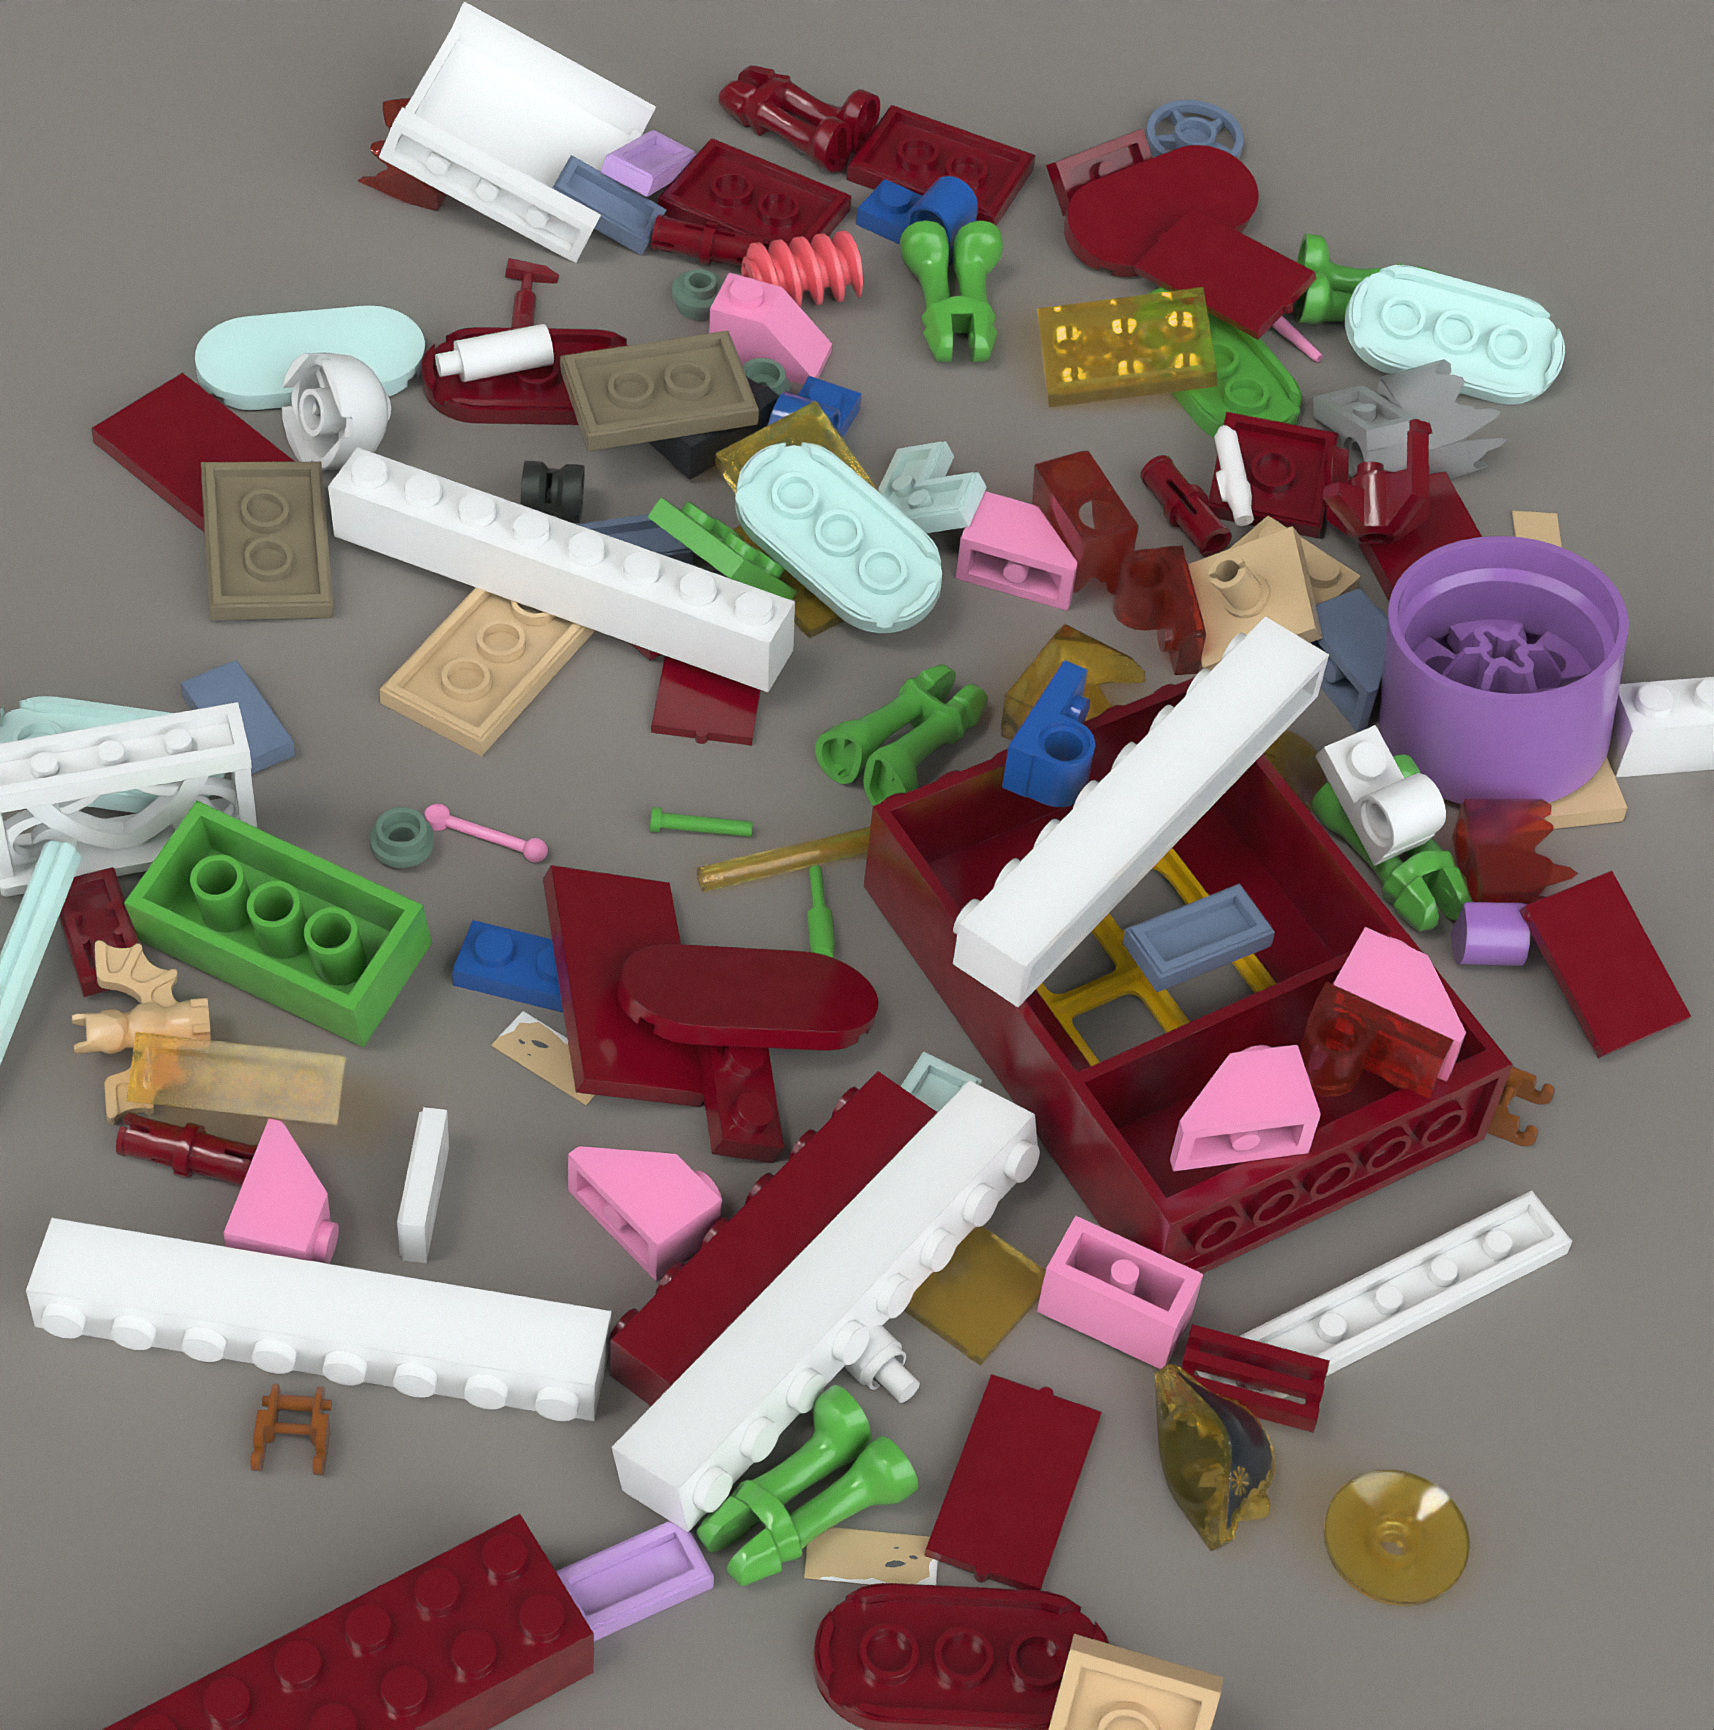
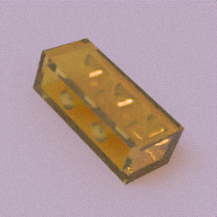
(235, 1079)

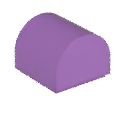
(1490, 935)

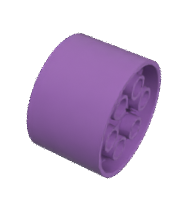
(1503, 668)

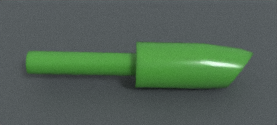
(820, 917)

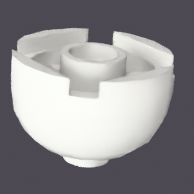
(333, 408)

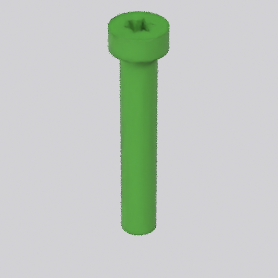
(698, 824)

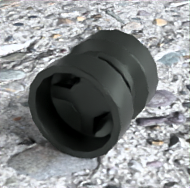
(554, 490)

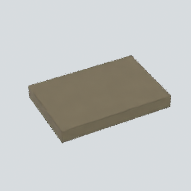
(658, 390)
(266, 540)

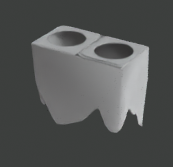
(1431, 397)

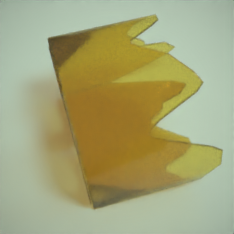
(1074, 646)

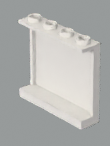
(504, 120)

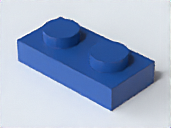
(508, 966)

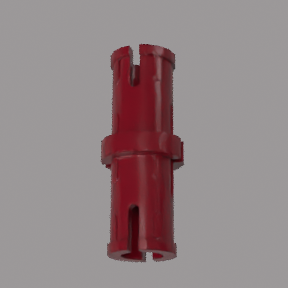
(702, 241)
(1200, 522)
(185, 1149)

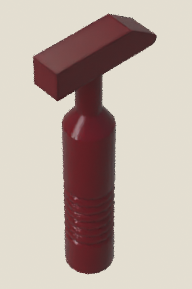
(525, 299)

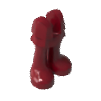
(829, 131)

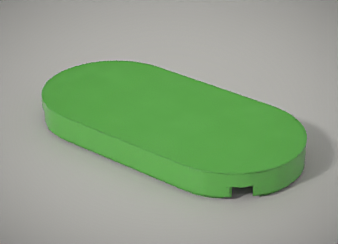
(1248, 382)

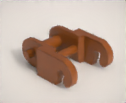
(1506, 1124)
(268, 1425)

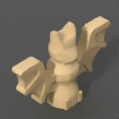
(157, 1013)

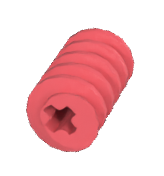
(807, 266)

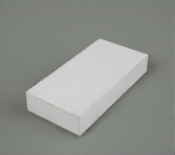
(423, 1185)

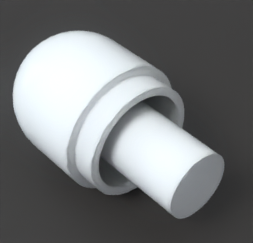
(884, 1362)

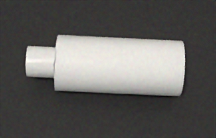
(498, 353)

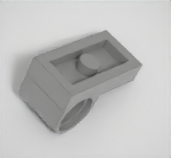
(1367, 426)

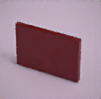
(1605, 964)

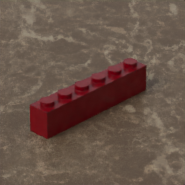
(764, 1237)

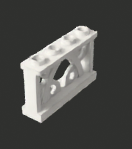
(156, 755)

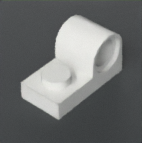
(1381, 805)

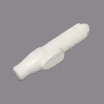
(1232, 476)

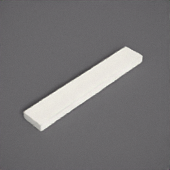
(1418, 1286)

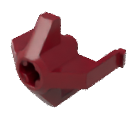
(1379, 503)

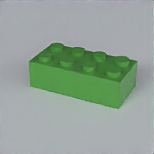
(279, 923)

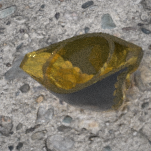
(1211, 1456)

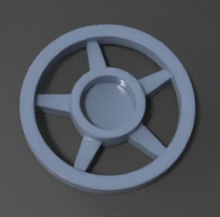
(1192, 129)

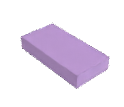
(647, 162)
(637, 1578)

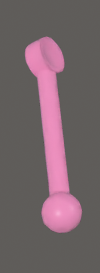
(439, 818)

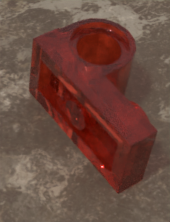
(1159, 595)
(1356, 1034)

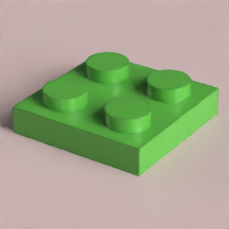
(721, 547)

